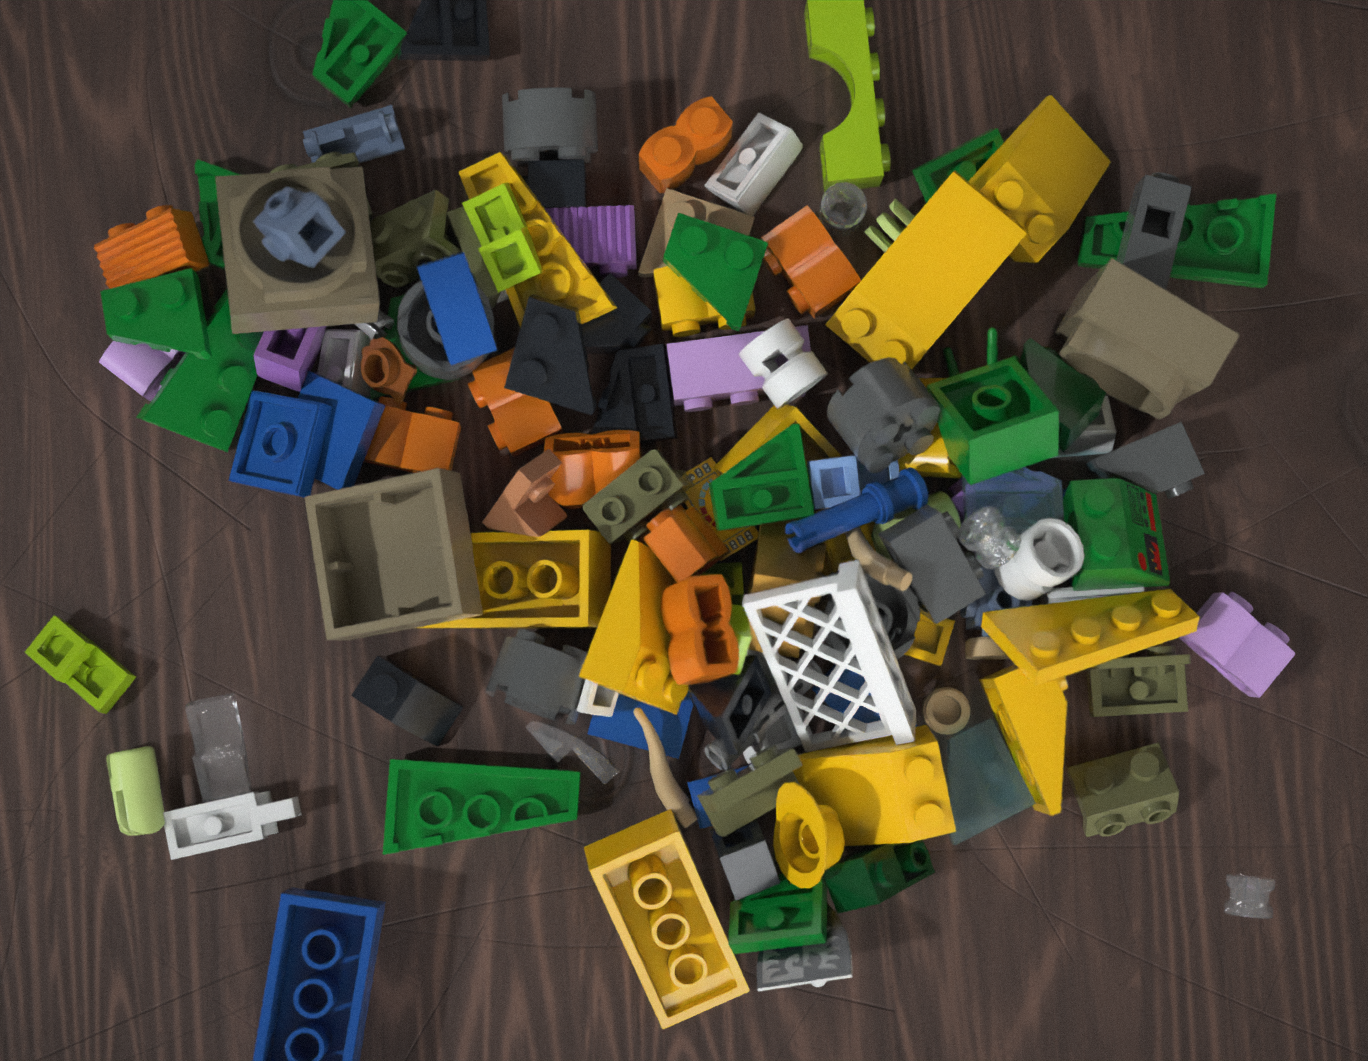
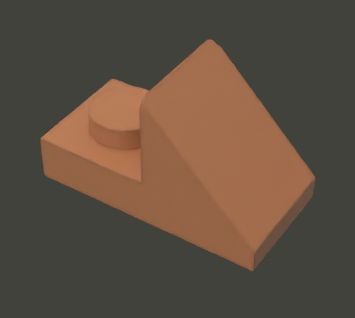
(525, 504)

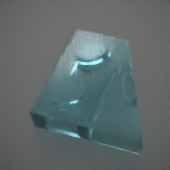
(1018, 495)
(982, 781)

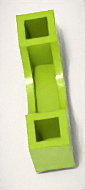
(839, 38)

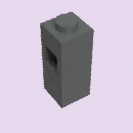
(1154, 226)

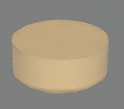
(983, 649)
(945, 710)

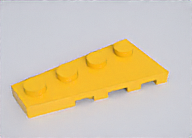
(564, 273)
(1079, 634)

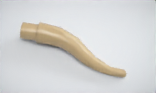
(875, 564)
(663, 779)

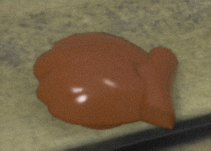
(386, 368)

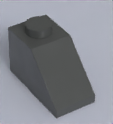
(1154, 463)

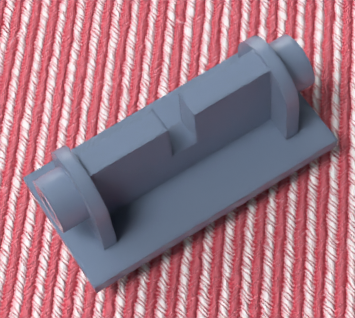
(366, 134)

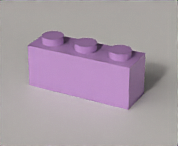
(714, 371)

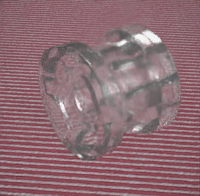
(843, 218)
(989, 537)
(1249, 896)

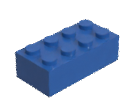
(319, 977)

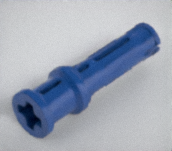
(876, 504)

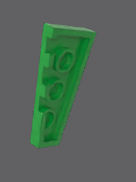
(1216, 244)
(208, 395)
(462, 801)

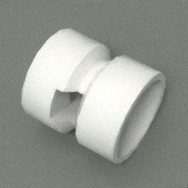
(793, 377)
(1046, 558)

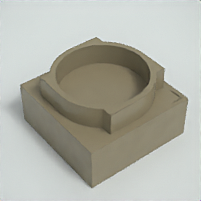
(286, 293)
(1142, 341)
(393, 555)

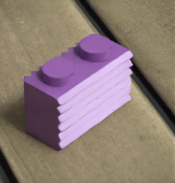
(600, 236)

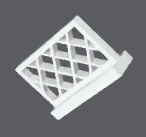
(868, 642)

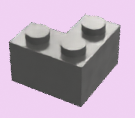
(941, 573)

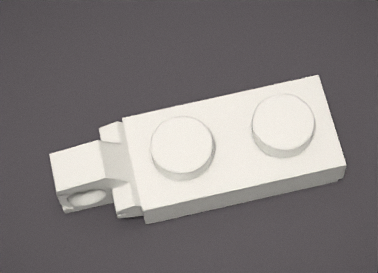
(225, 822)

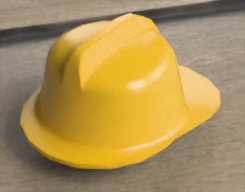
(805, 836)

